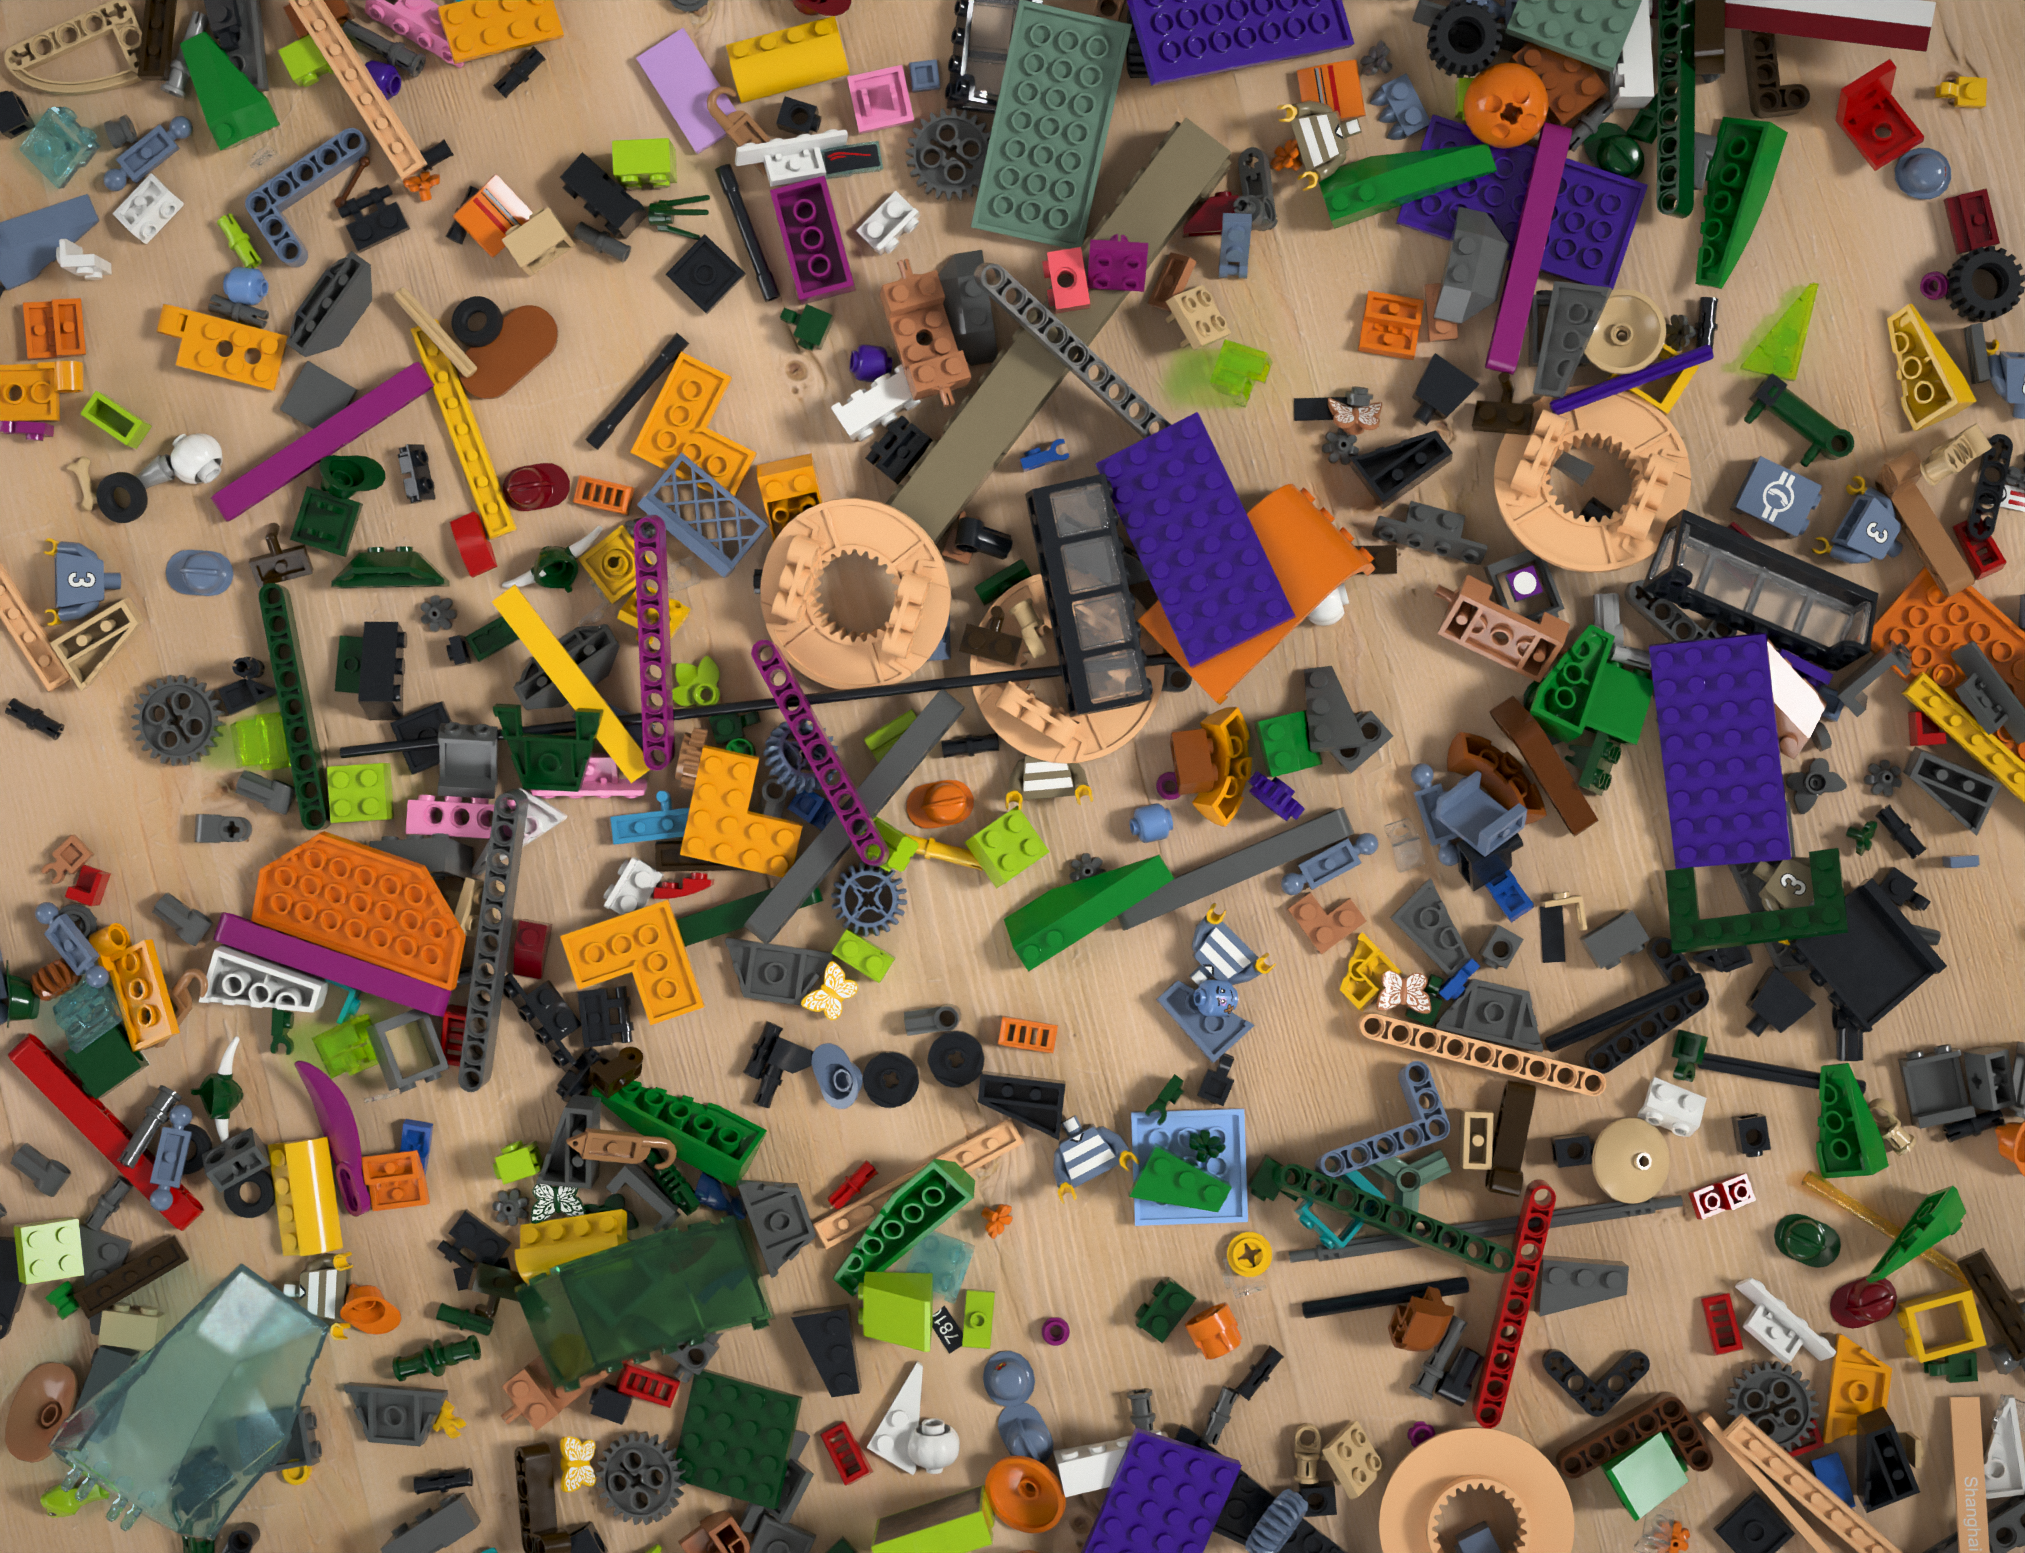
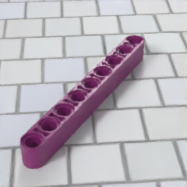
(1528, 248)
(322, 441)
(660, 630)
(810, 742)
(330, 964)

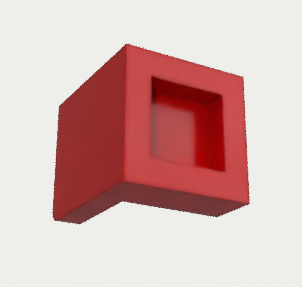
(1923, 730)
(89, 886)

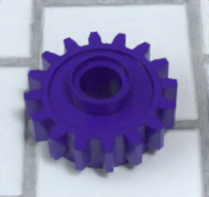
(1275, 796)

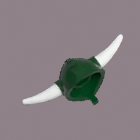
(556, 565)
(220, 1092)

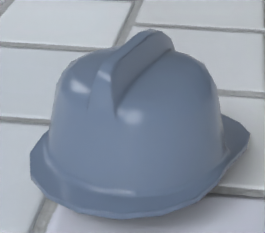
(199, 572)
(836, 1075)
(1025, 1433)

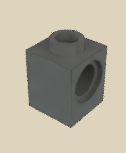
(1512, 943)

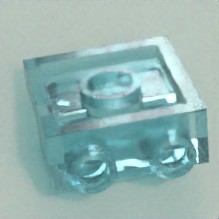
(60, 145)
(87, 1014)

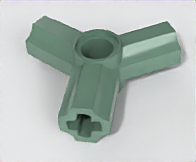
(1424, 1169)

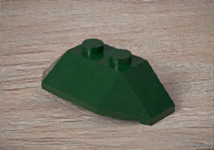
(389, 570)

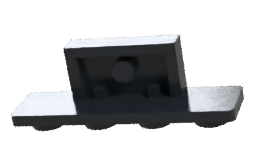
(547, 1016)

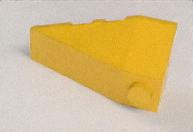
(1928, 376)

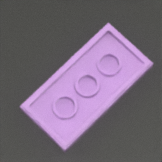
(684, 86)

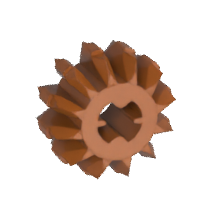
(54, 980)

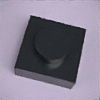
(458, 650)

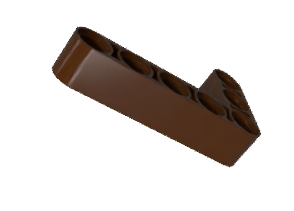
(1545, 764)
(1636, 1434)

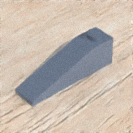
(32, 239)

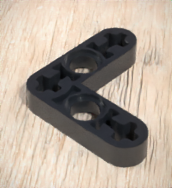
(1601, 1387)

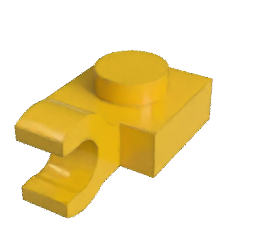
(1966, 91)

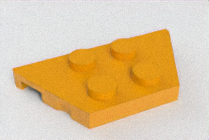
(1856, 1387)

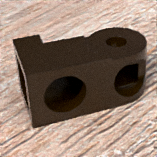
(618, 1072)

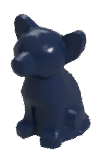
(716, 1196)

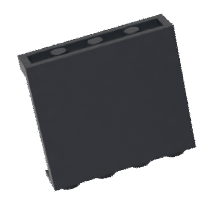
(1871, 964)

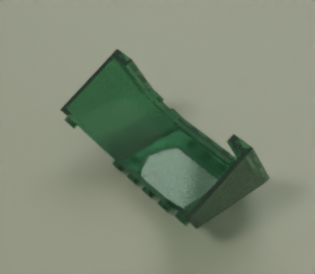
(645, 1299)

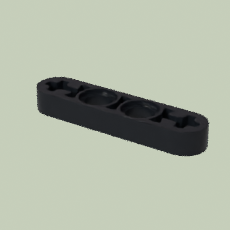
(1993, 489)

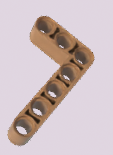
(1921, 526)

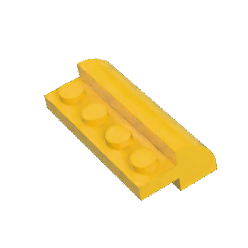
(787, 59)
(305, 1196)
(567, 1239)

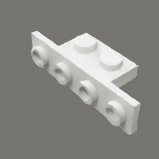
(791, 158)
(1778, 1327)

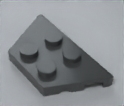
(776, 970)
(1493, 1014)
(777, 1220)
(396, 1412)

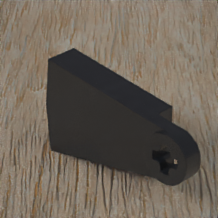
(10, 1288)

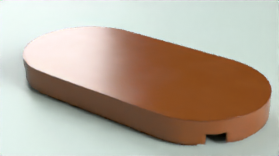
(524, 342)

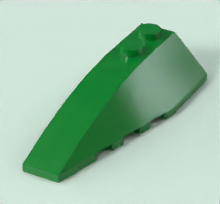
(1400, 178)
(1736, 193)
(1081, 907)
(702, 1134)
(907, 1219)

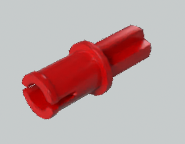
(852, 1185)

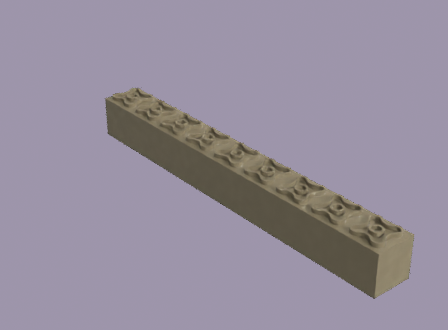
(1022, 379)

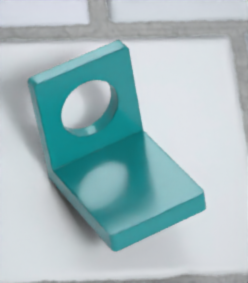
(351, 1004)

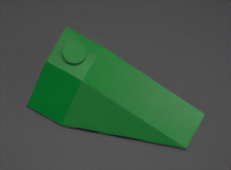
(228, 100)
(1570, 687)
(1848, 1134)
(1932, 1221)

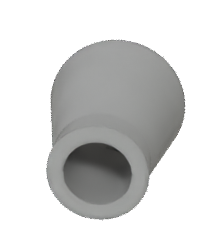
(157, 471)

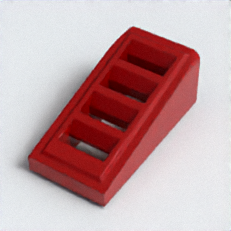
(1973, 559)
(450, 1020)
(1711, 1326)
(644, 1393)
(842, 1468)

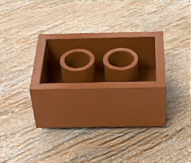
(1568, 82)

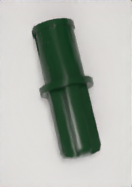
(465, 1319)

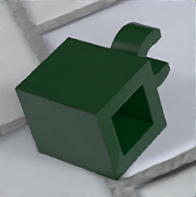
(811, 326)
(1263, 1180)

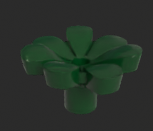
(1862, 836)
(1205, 1145)

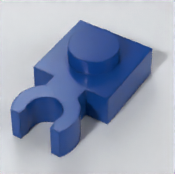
(1454, 986)

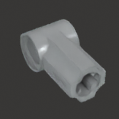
(1607, 615)

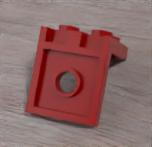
(1869, 106)

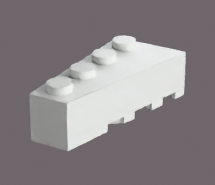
(1632, 78)
(877, 406)
(260, 982)
(1091, 1465)

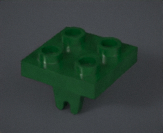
(326, 521)
(1596, 762)

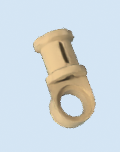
(1029, 622)
(1891, 1128)
(1307, 1453)

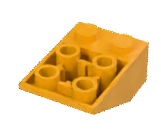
(788, 489)

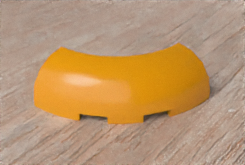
(1233, 764)

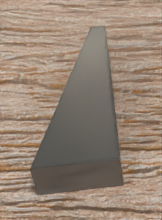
(1574, 468)

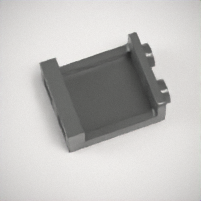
(1851, 688)
(468, 760)
(1935, 1087)
(649, 1190)
(302, 1444)

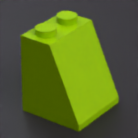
(897, 1308)

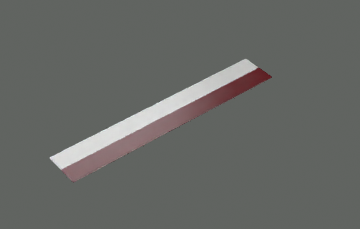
(1866, 22)

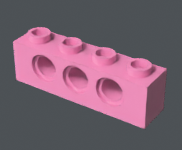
(422, 817)

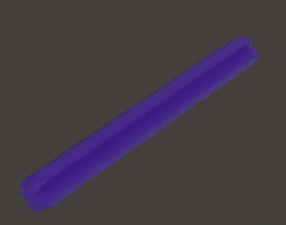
(1632, 380)

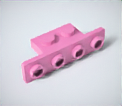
(414, 20)
(601, 781)

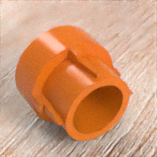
(1214, 1331)

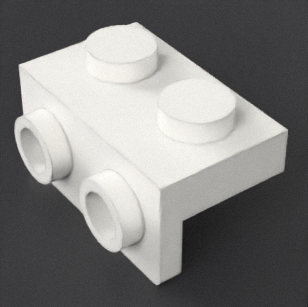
(73, 260)
(1672, 1108)

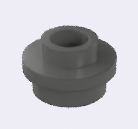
(1358, 396)

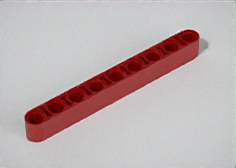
(97, 1124)
(1513, 1317)

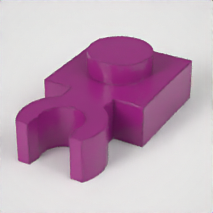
(33, 430)

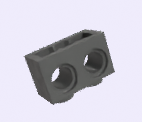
(1361, 754)
(235, 1159)

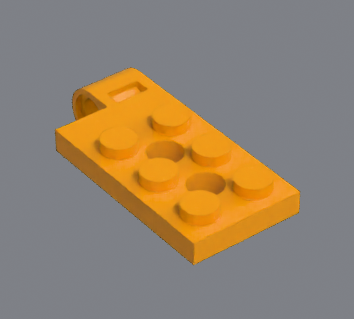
(204, 333)
(40, 389)
(128, 969)

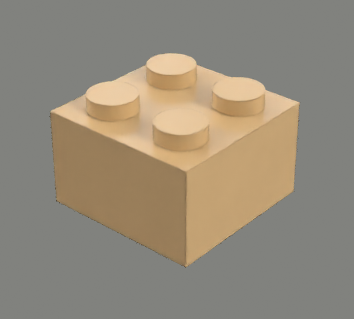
(538, 241)

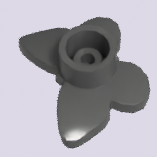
(1814, 783)

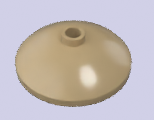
(1643, 324)
(1617, 1160)

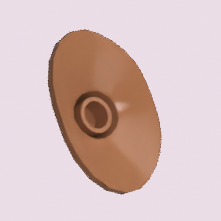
(39, 1410)

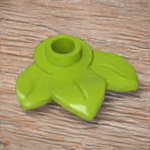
(694, 681)

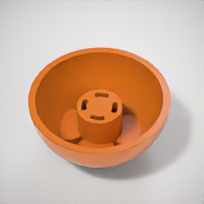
(1502, 91)

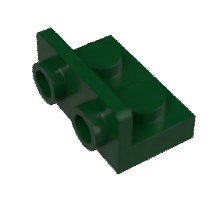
(1164, 1309)

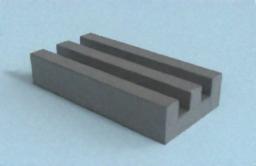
(1976, 353)

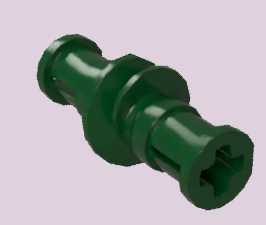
(436, 1359)

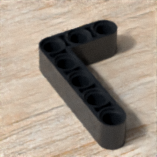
(1656, 1016)

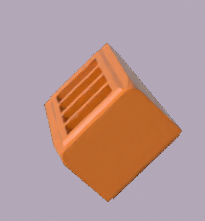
(626, 498)
(1005, 1025)

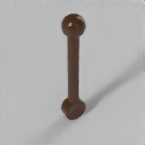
(341, 201)

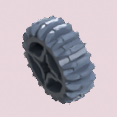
(785, 759)
(853, 916)
(1277, 1523)

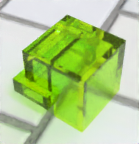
(1238, 370)
(260, 742)
(346, 1047)

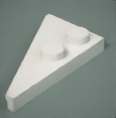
(539, 820)
(901, 1418)
(2004, 1455)

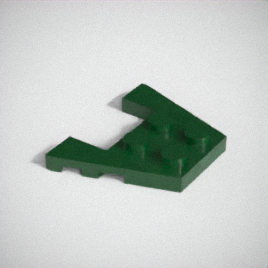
(548, 759)

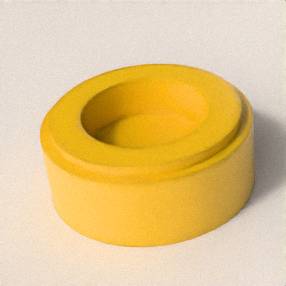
(297, 1475)

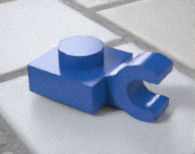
(1035, 458)

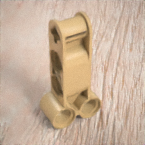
(1954, 454)

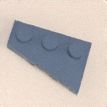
(1209, 1033)

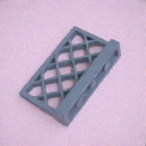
(690, 536)

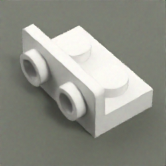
(148, 208)
(889, 223)
(633, 887)

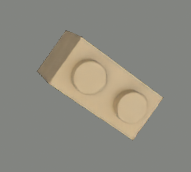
(1476, 1139)
(131, 1327)

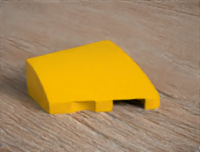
(1365, 972)

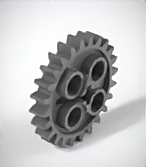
(936, 175)
(200, 708)
(1763, 1383)
(653, 1457)

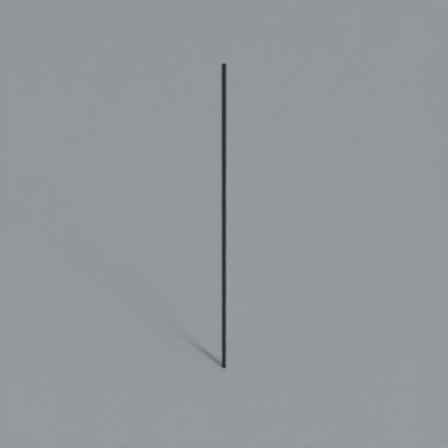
(762, 704)

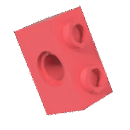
(1071, 263)

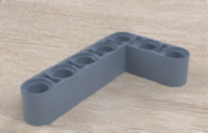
(299, 189)
(1394, 1137)

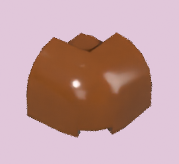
(1421, 1322)
(716, 1535)

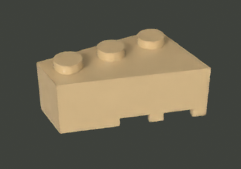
(96, 642)

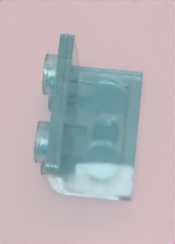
(944, 1258)

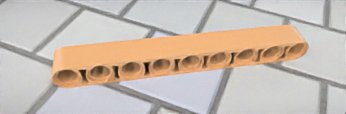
(1495, 1054)

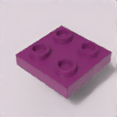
(1117, 264)

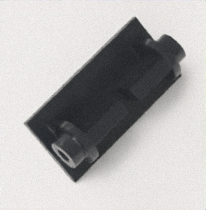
(415, 460)
(579, 1083)

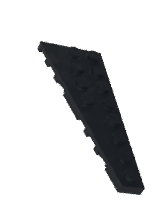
(1248, 1503)

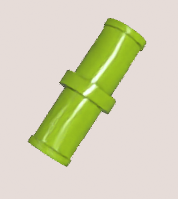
(239, 241)

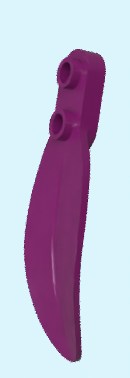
(343, 1138)

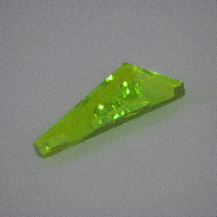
(1784, 343)

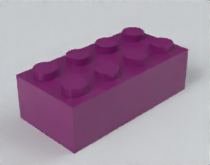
(812, 240)

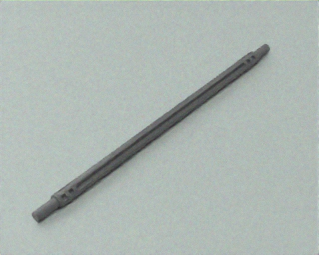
(1491, 1228)

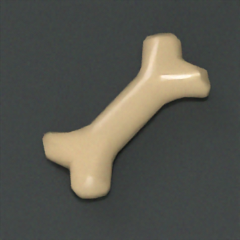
(81, 470)

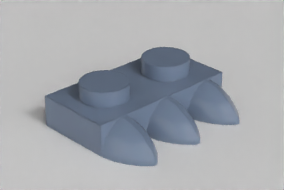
(1402, 107)

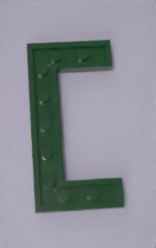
(1823, 918)

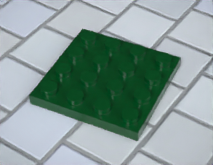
(737, 1437)

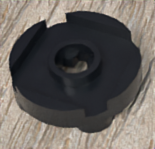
(942, 1067)
(876, 1085)

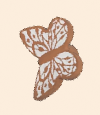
(1355, 419)
(1404, 991)

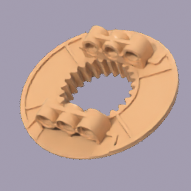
(1658, 487)
(795, 616)
(1038, 726)
(1472, 1458)

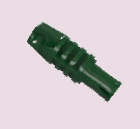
(673, 1184)

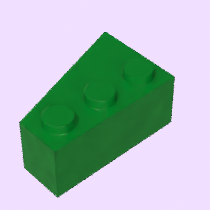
(1178, 1182)

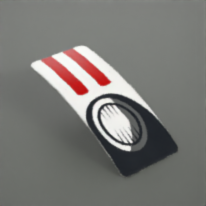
(2011, 498)

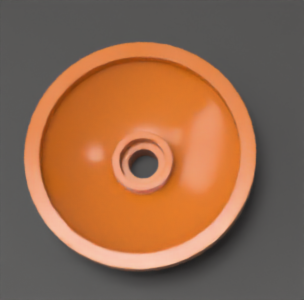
(1025, 1494)

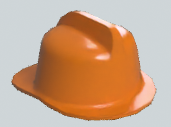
(940, 804)
(2012, 1143)
(369, 1310)

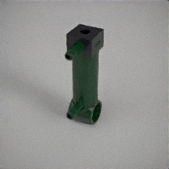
(1801, 417)

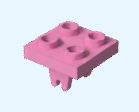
(880, 99)

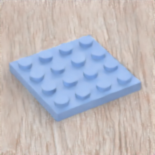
(1175, 1135)

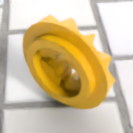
(1261, 1259)

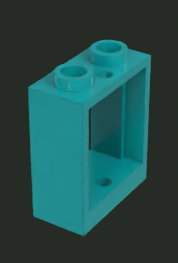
(1327, 1237)

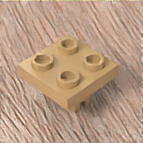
(1197, 318)
(467, 904)
(1353, 1459)

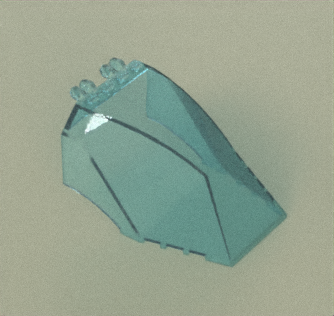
(198, 1411)

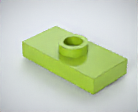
(978, 1318)

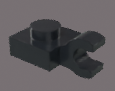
(1900, 889)
(1216, 1083)

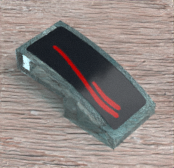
(852, 159)

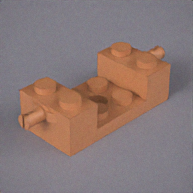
(915, 307)
(1475, 620)
(536, 1396)

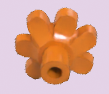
(1287, 156)
(422, 184)
(997, 1219)
(1678, 1538)

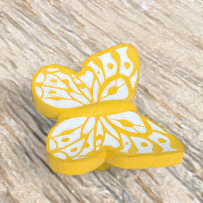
(832, 992)
(576, 1463)

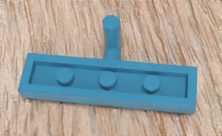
(650, 825)

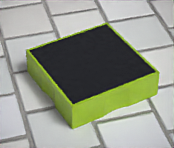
(941, 1526)

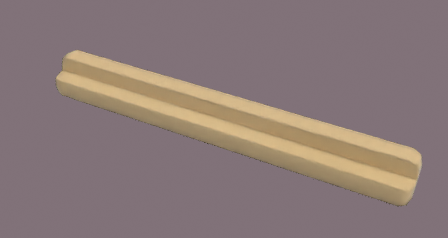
(435, 332)

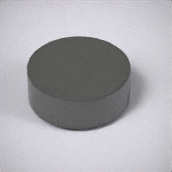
(1821, 737)

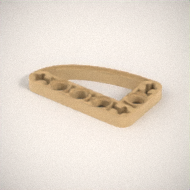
(84, 36)

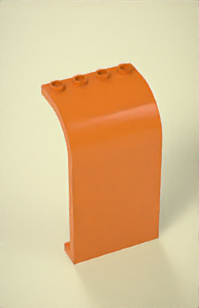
(1309, 563)

